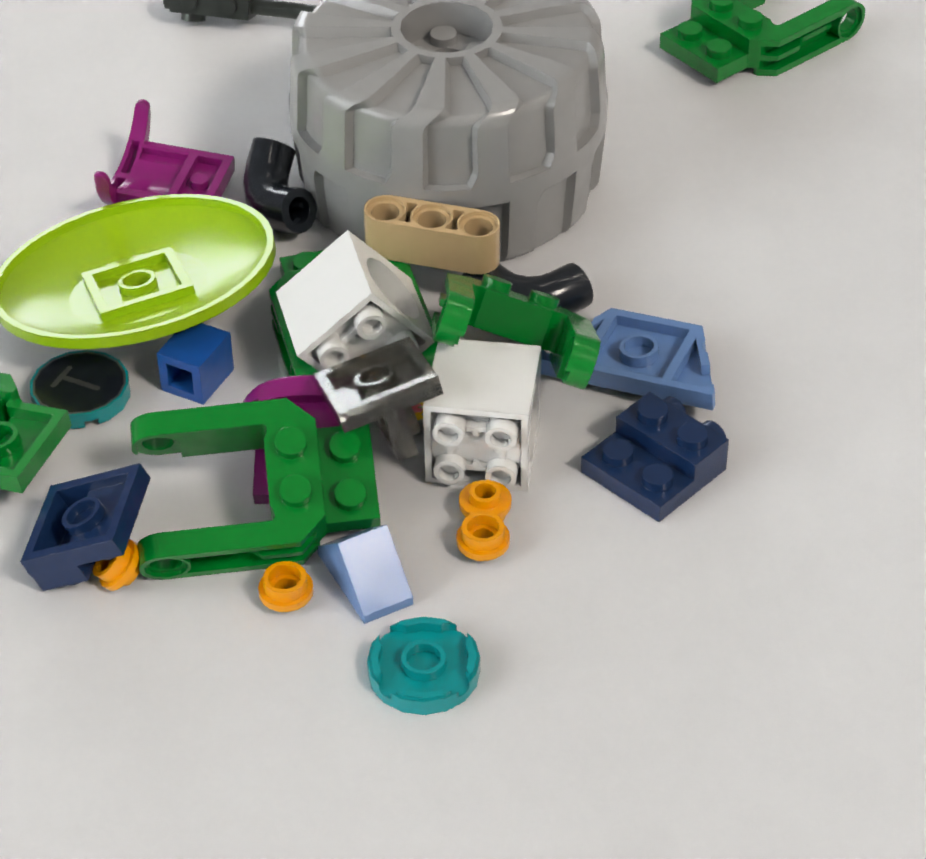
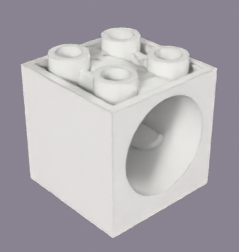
(350, 305)
(486, 416)

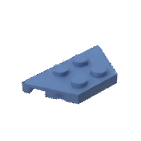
(650, 355)

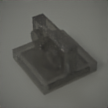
(381, 390)

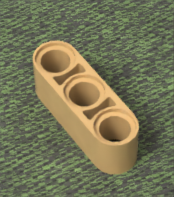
(433, 234)

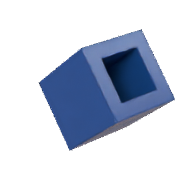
(195, 362)

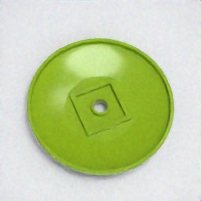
(134, 271)

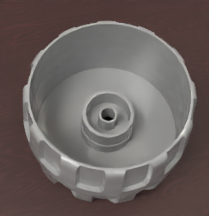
(451, 108)

